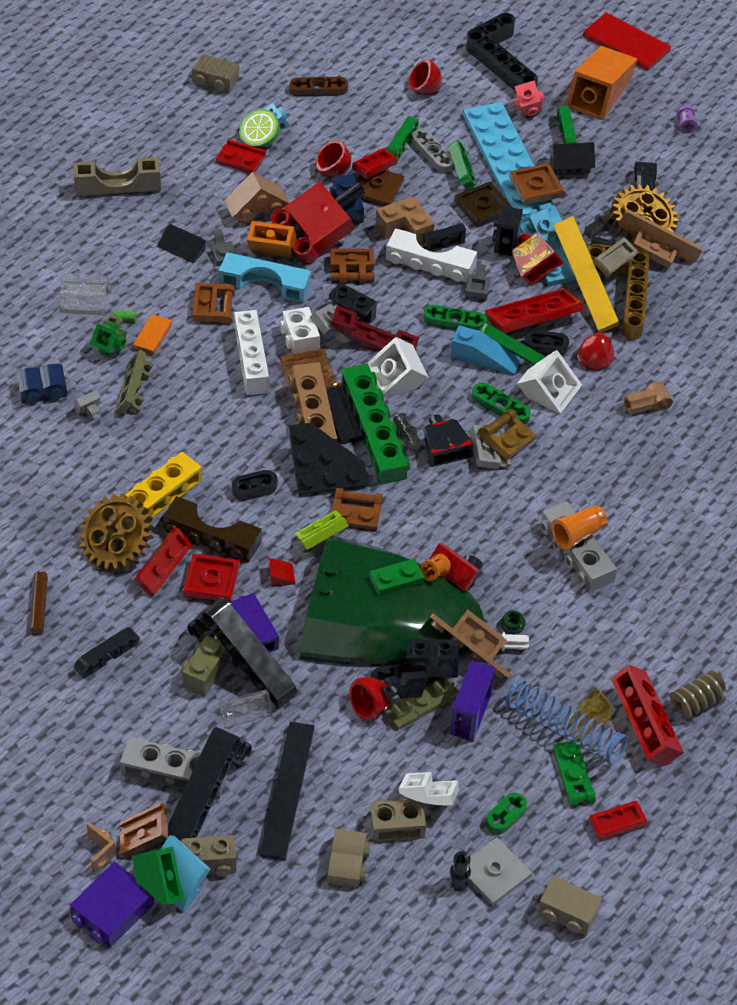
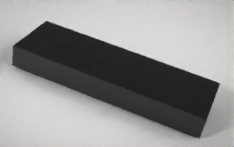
(343, 415)

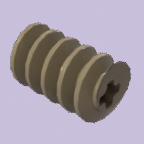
(698, 694)

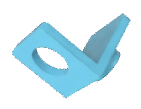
(542, 224)

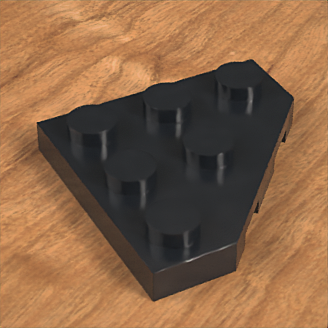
(322, 462)

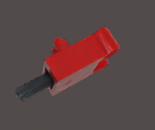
(319, 219)

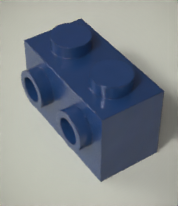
(355, 209)

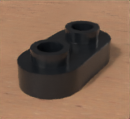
(545, 341)
(254, 484)

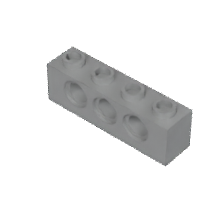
(586, 557)
(159, 771)

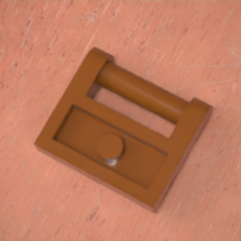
(206, 301)
(358, 516)

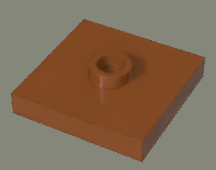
(536, 184)

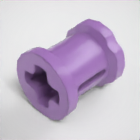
(686, 119)

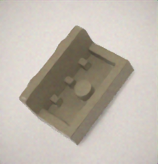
(215, 852)

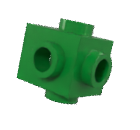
(109, 338)

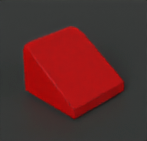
(280, 572)

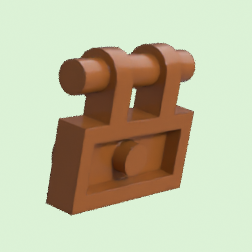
(352, 260)

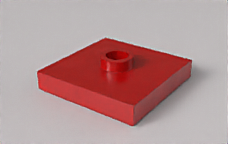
(211, 578)

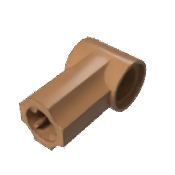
(653, 397)

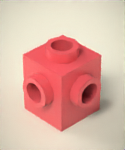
(528, 99)

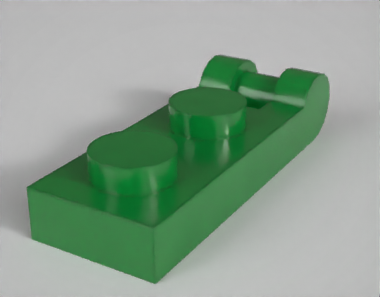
(573, 773)

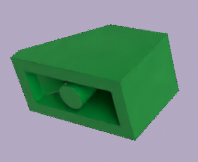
(159, 875)

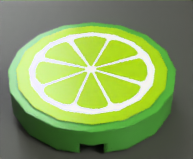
(259, 128)

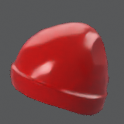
(425, 78)
(333, 159)
(596, 352)
(368, 698)

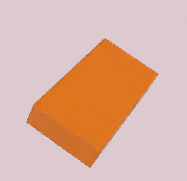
(152, 334)

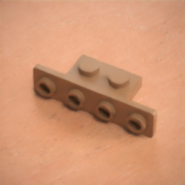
(657, 241)
(477, 637)

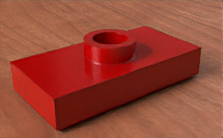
(374, 163)
(618, 820)

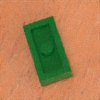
(396, 577)

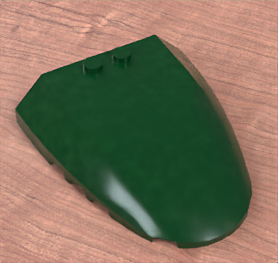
(355, 625)

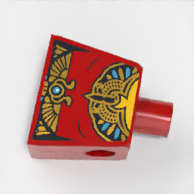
(535, 258)

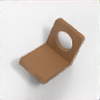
(105, 841)

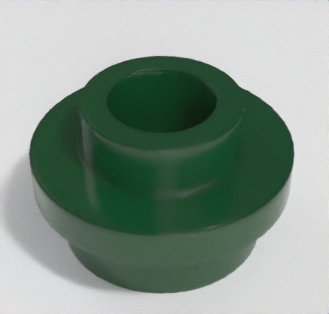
(513, 616)

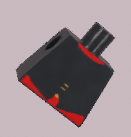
(446, 441)

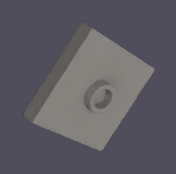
(496, 871)

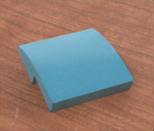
(190, 871)

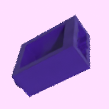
(472, 700)

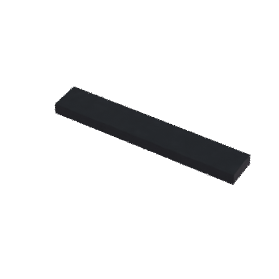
(287, 791)

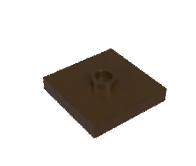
(481, 203)

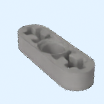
(429, 144)

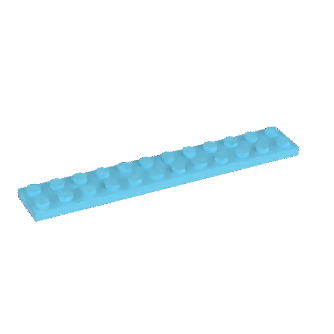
(507, 153)

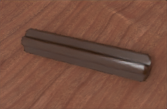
(38, 603)

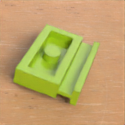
(321, 529)

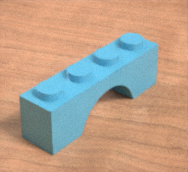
(241, 270)

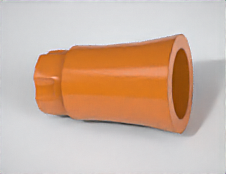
(578, 526)

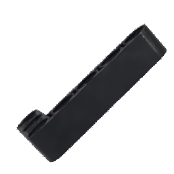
(485, 47)
(245, 649)
(205, 781)

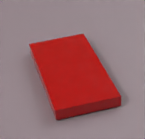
(627, 39)
(534, 310)

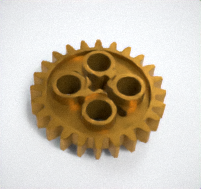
(646, 204)
(98, 525)

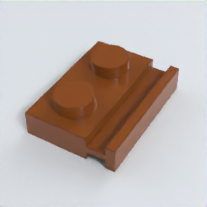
(143, 830)

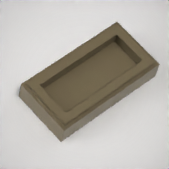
(615, 257)

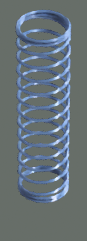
(612, 744)

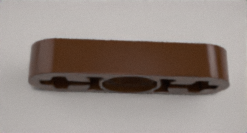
(323, 81)

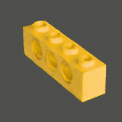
(166, 483)

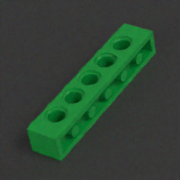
(374, 421)

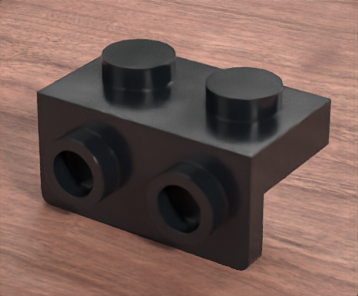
(354, 301)

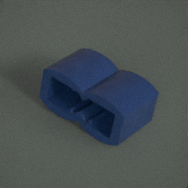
(42, 383)

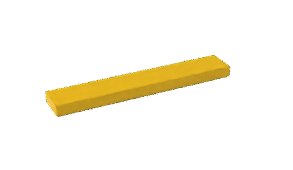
(586, 274)

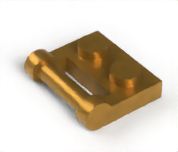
(510, 441)

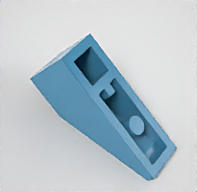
(481, 350)

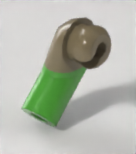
(121, 316)

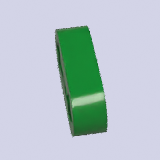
(502, 809)

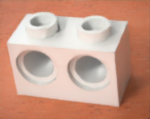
(300, 331)

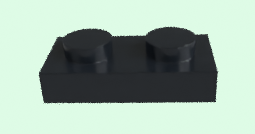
(444, 238)

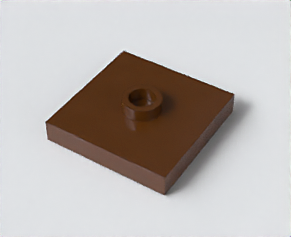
(381, 187)

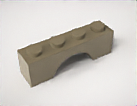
(93, 180)

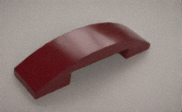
(366, 334)

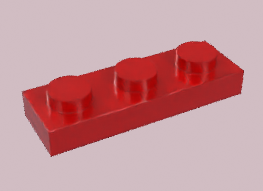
(163, 561)

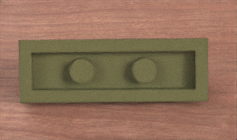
(133, 383)
(412, 709)

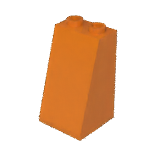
(600, 82)

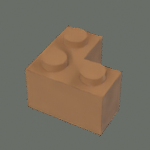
(253, 196)
(406, 216)

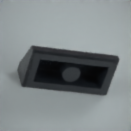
(182, 243)

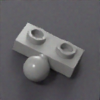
(323, 318)

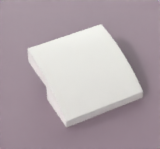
(422, 789)

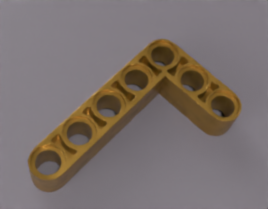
(635, 289)

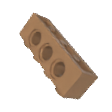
(311, 377)

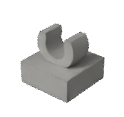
(88, 404)

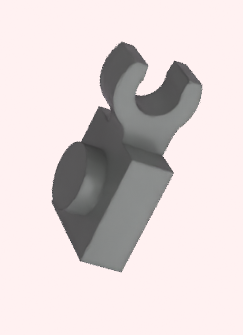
(221, 247)
(478, 284)

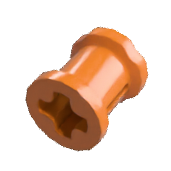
(437, 566)

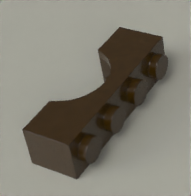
(237, 540)

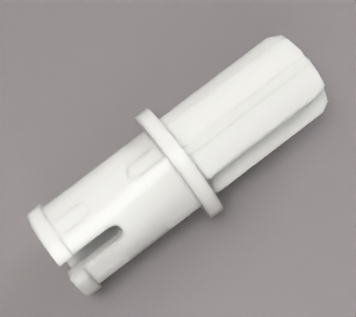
(518, 642)

